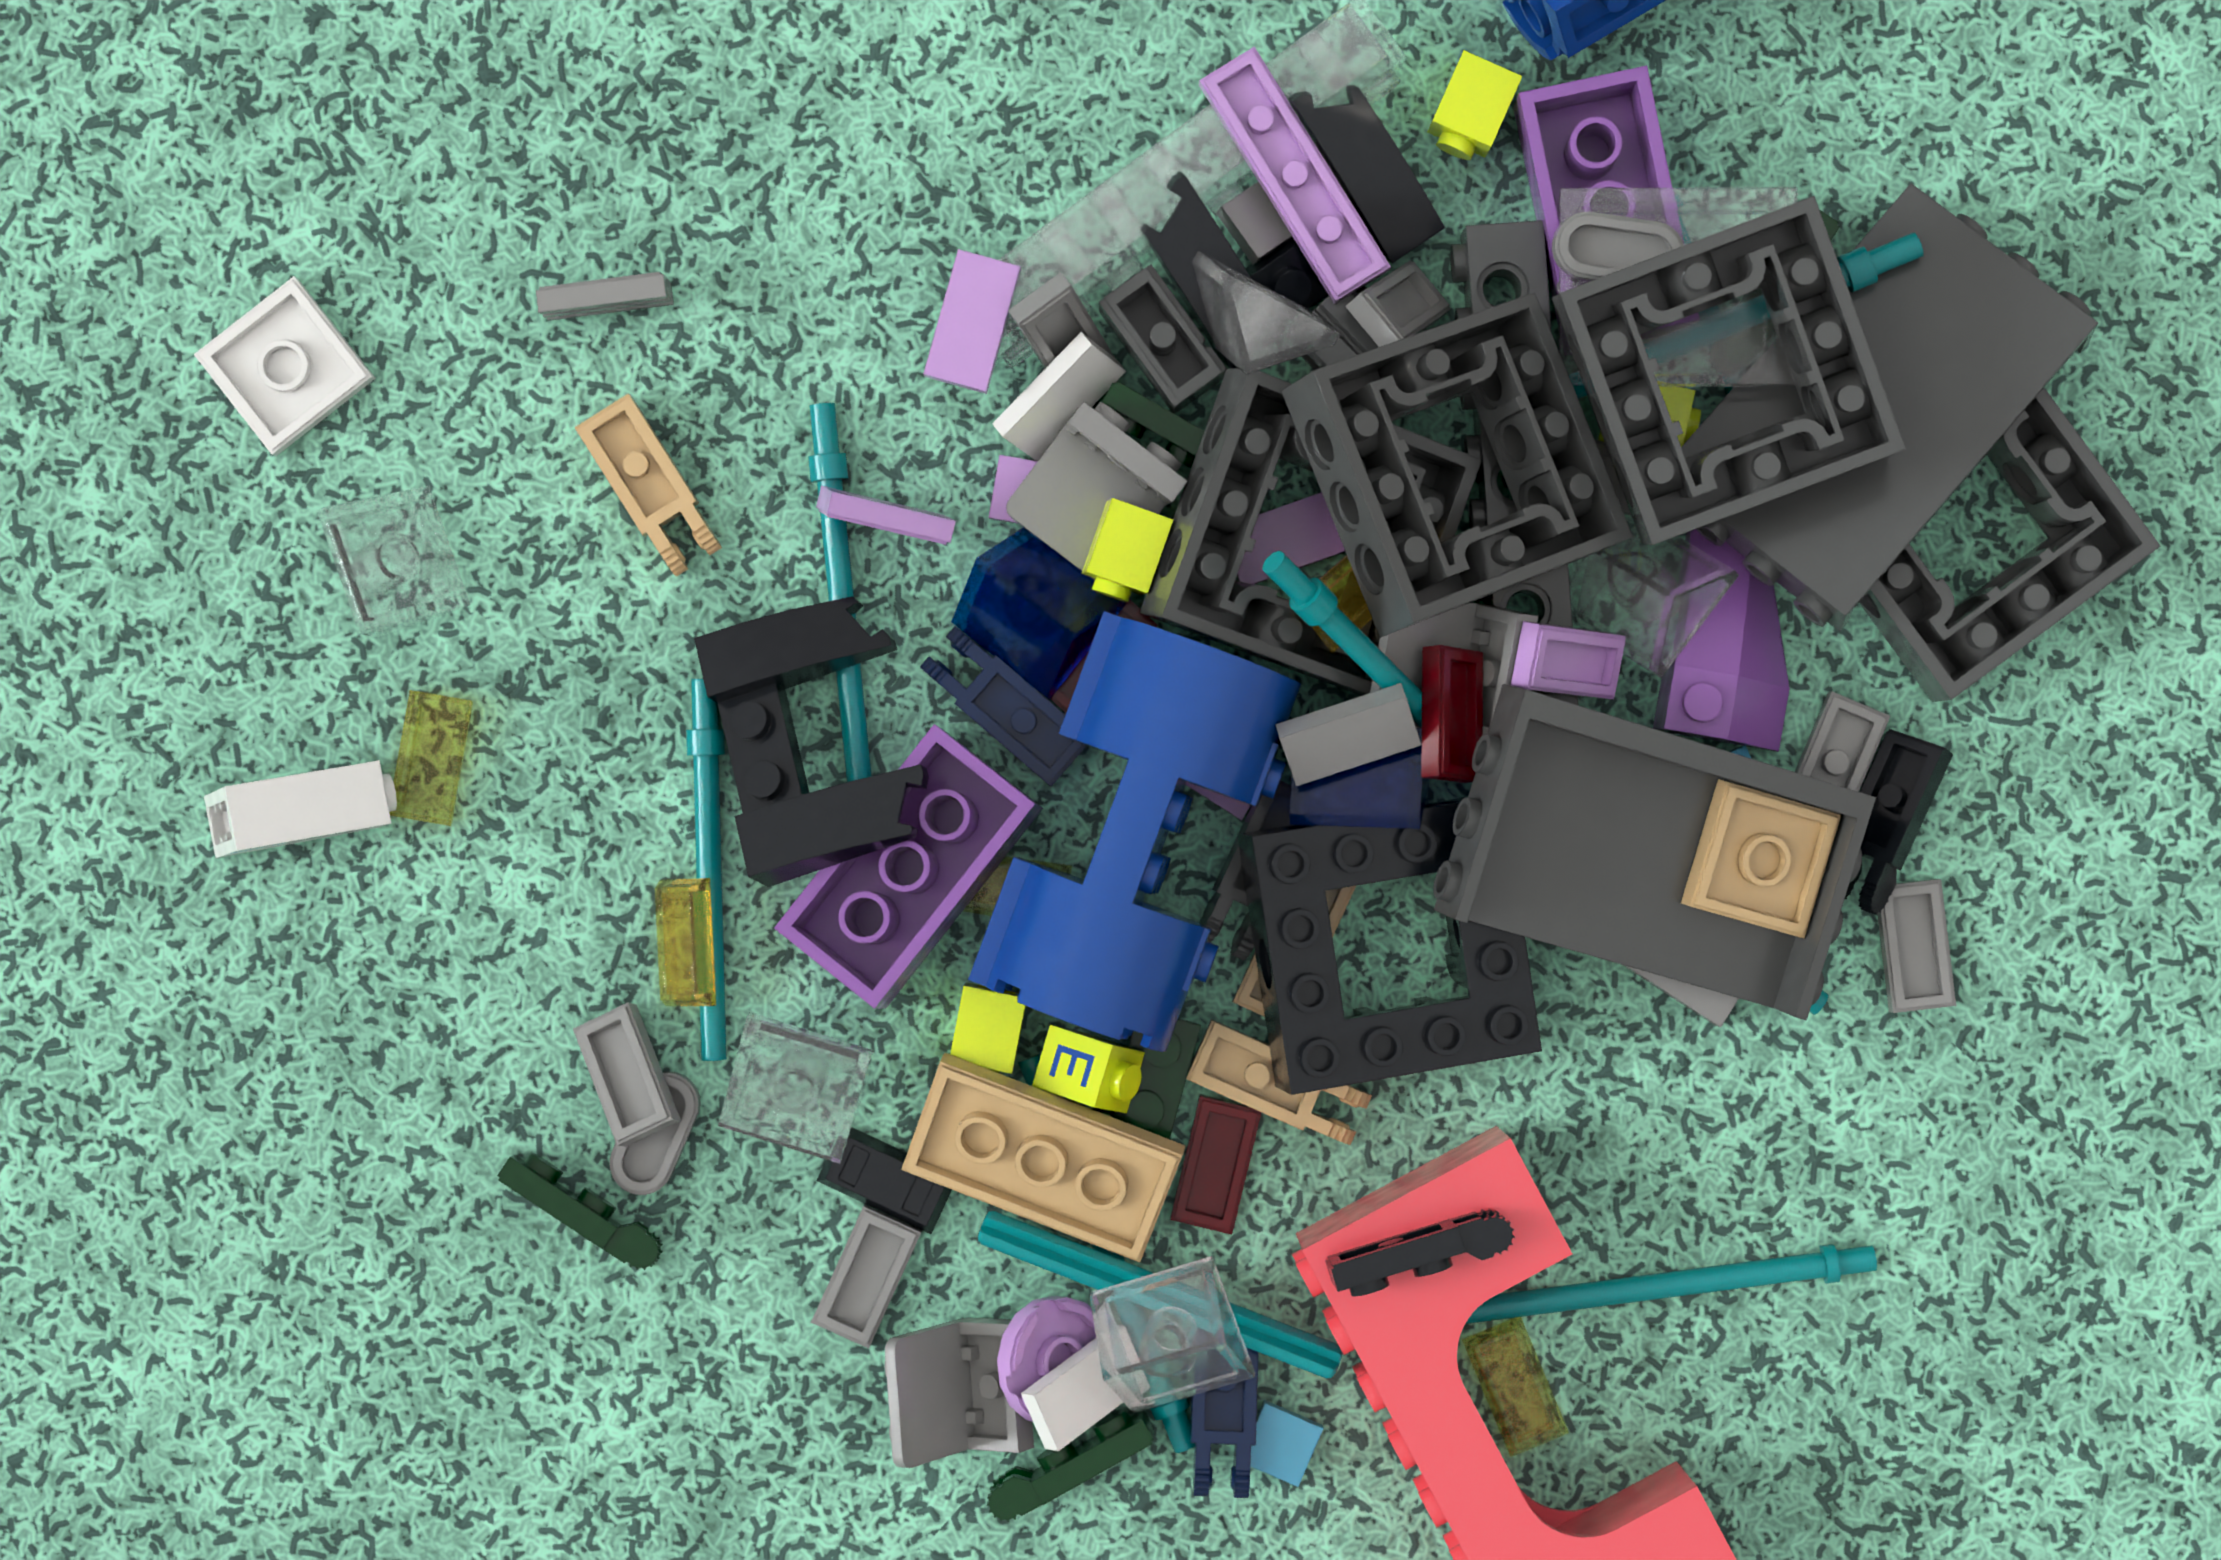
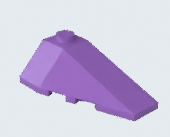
(1733, 670)

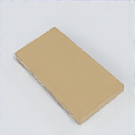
(1042, 1157)

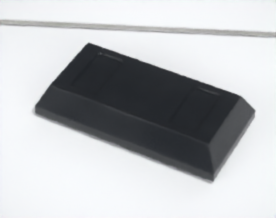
(874, 1176)

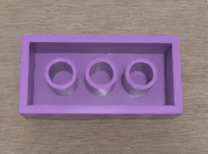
(1589, 137)
(889, 908)

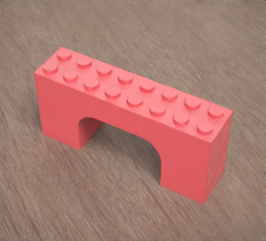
(1411, 1368)

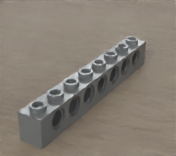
(1519, 256)

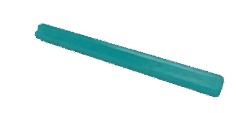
(1103, 1271)

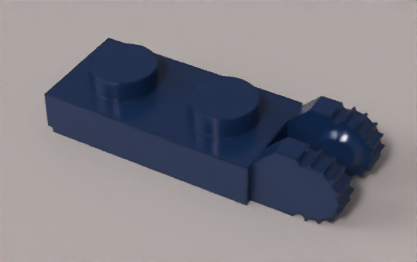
(1009, 710)
(1225, 1418)

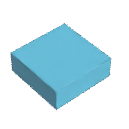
(1284, 1443)

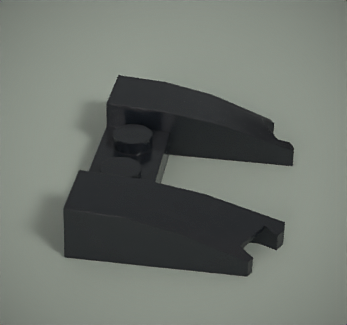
(1367, 170)
(782, 823)

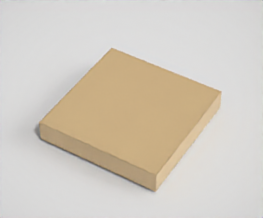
(1760, 859)

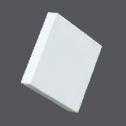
(284, 366)

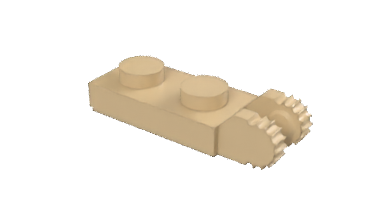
(645, 478)
(1243, 1071)

